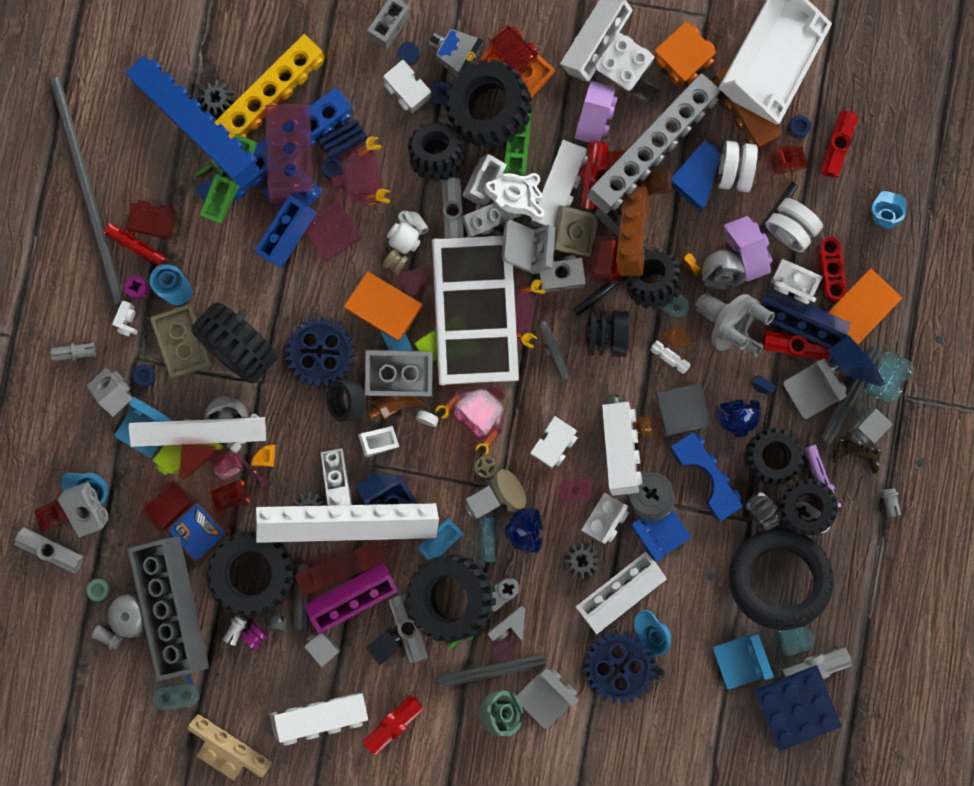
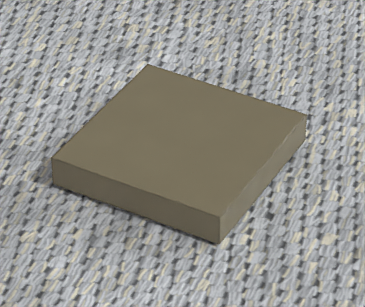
(575, 231)

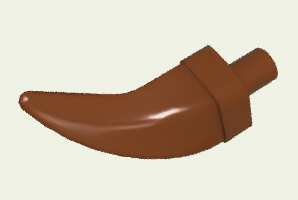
(390, 404)

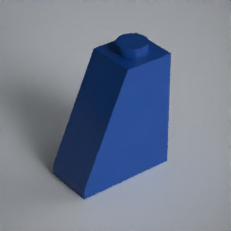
(697, 174)

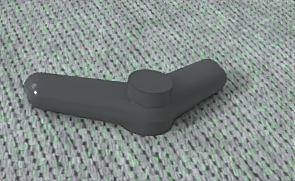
(552, 349)

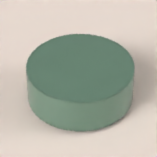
(98, 590)

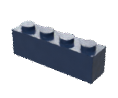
(805, 319)

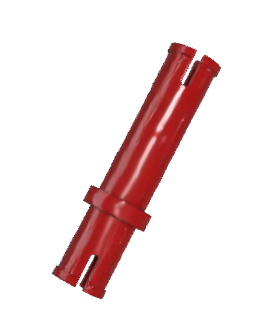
(127, 240)

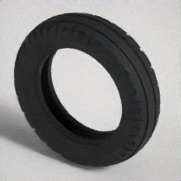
(768, 615)

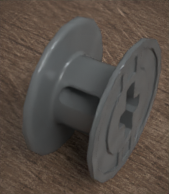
(648, 507)

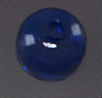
(738, 416)
(524, 530)

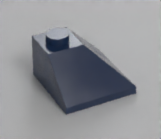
(854, 362)
(385, 489)

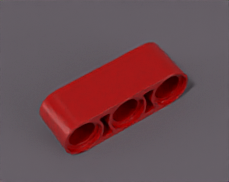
(836, 260)

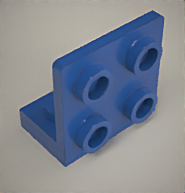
(660, 535)

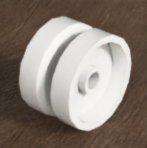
(737, 165)
(794, 225)

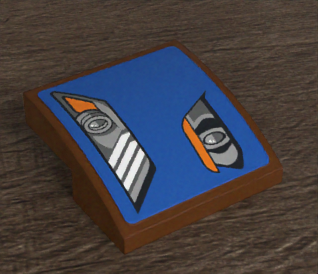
(197, 531)

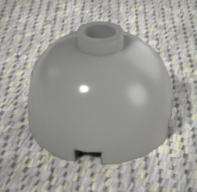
(723, 269)
(225, 408)
(126, 616)

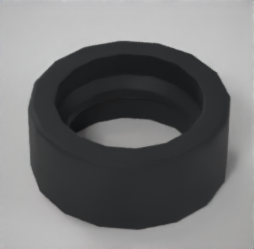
(355, 397)

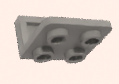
(527, 247)
(815, 389)
(547, 697)

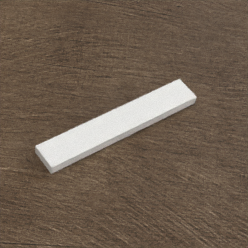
(197, 431)

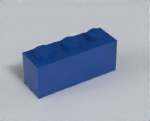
(285, 231)

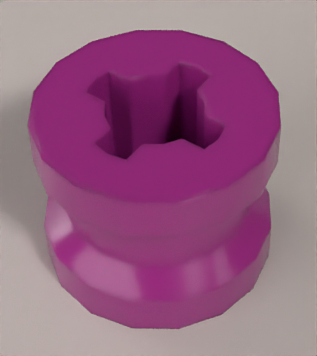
(139, 292)
(254, 636)

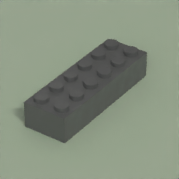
(168, 608)

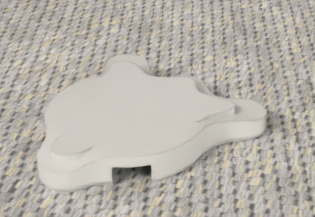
(517, 194)

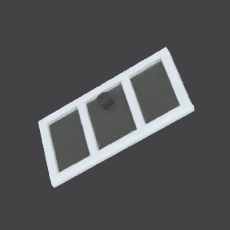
(474, 311)

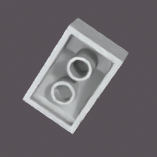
(398, 373)

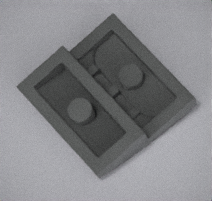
(683, 409)

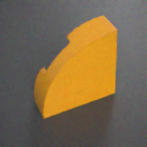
(689, 262)
(264, 457)

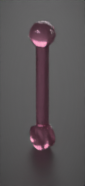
(263, 481)

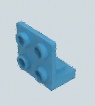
(140, 413)
(742, 661)

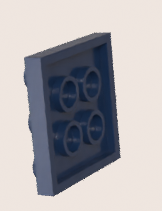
(797, 708)

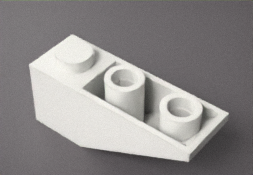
(336, 478)

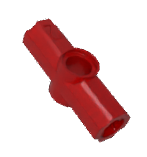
(843, 132)
(593, 170)
(782, 344)
(393, 724)

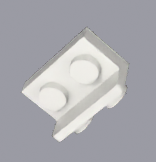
(605, 518)

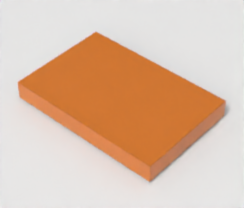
(534, 77)
(865, 304)
(383, 306)

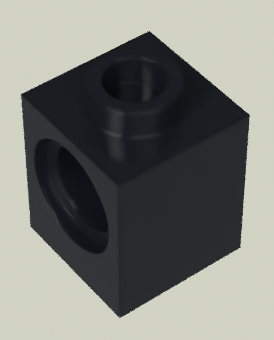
(384, 646)

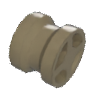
(395, 262)
(485, 467)

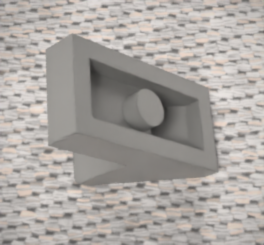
(514, 620)

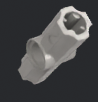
(452, 199)
(61, 555)
(413, 642)
(827, 663)

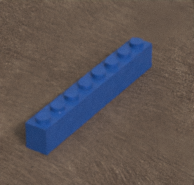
(192, 121)

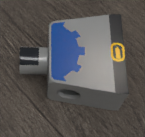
(456, 50)

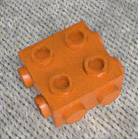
(684, 54)

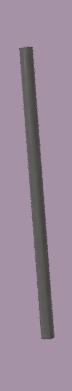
(87, 191)

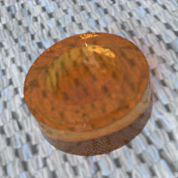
(643, 426)

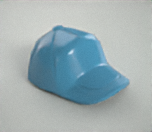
(888, 210)
(170, 284)
(96, 482)
(654, 633)

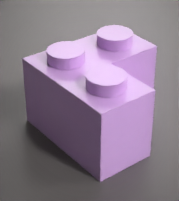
(596, 110)
(750, 245)

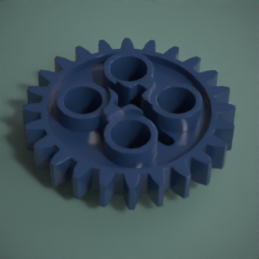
(322, 332)
(604, 654)

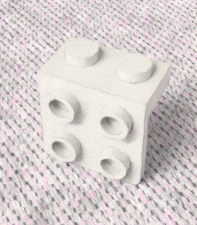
(624, 61)
(796, 280)

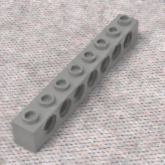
(701, 90)

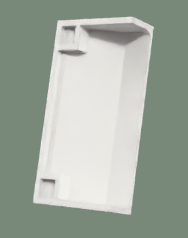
(775, 57)

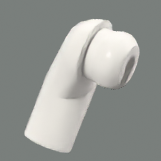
(414, 220)

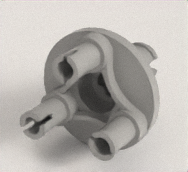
(733, 321)

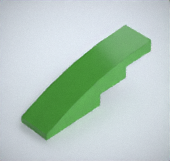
(517, 152)
(223, 188)

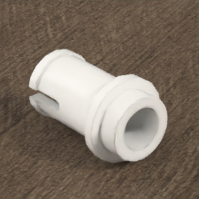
(235, 629)

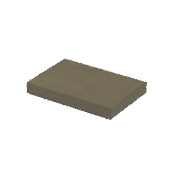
(177, 344)

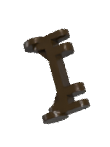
(846, 450)

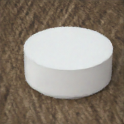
(427, 418)

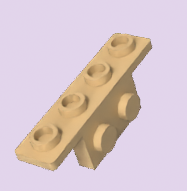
(225, 751)

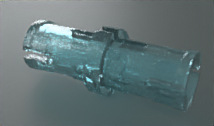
(487, 539)

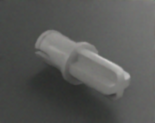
(73, 352)

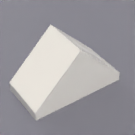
(378, 441)

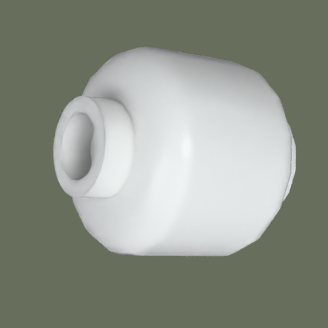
(403, 237)

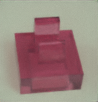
(227, 466)

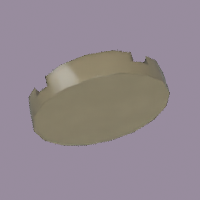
(508, 490)

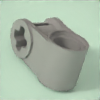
(501, 596)

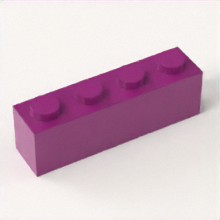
(351, 598)

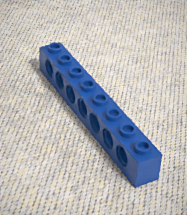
(331, 101)

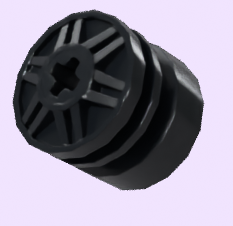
(607, 333)

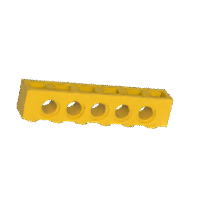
(286, 64)

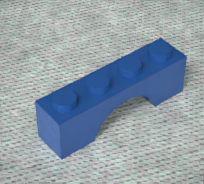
(722, 499)

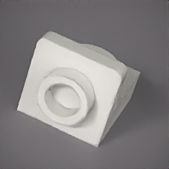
(124, 315)

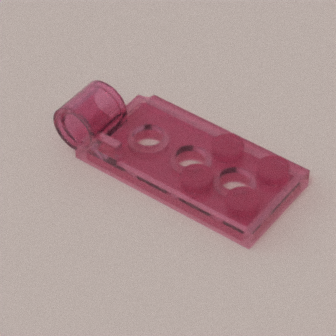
(279, 184)

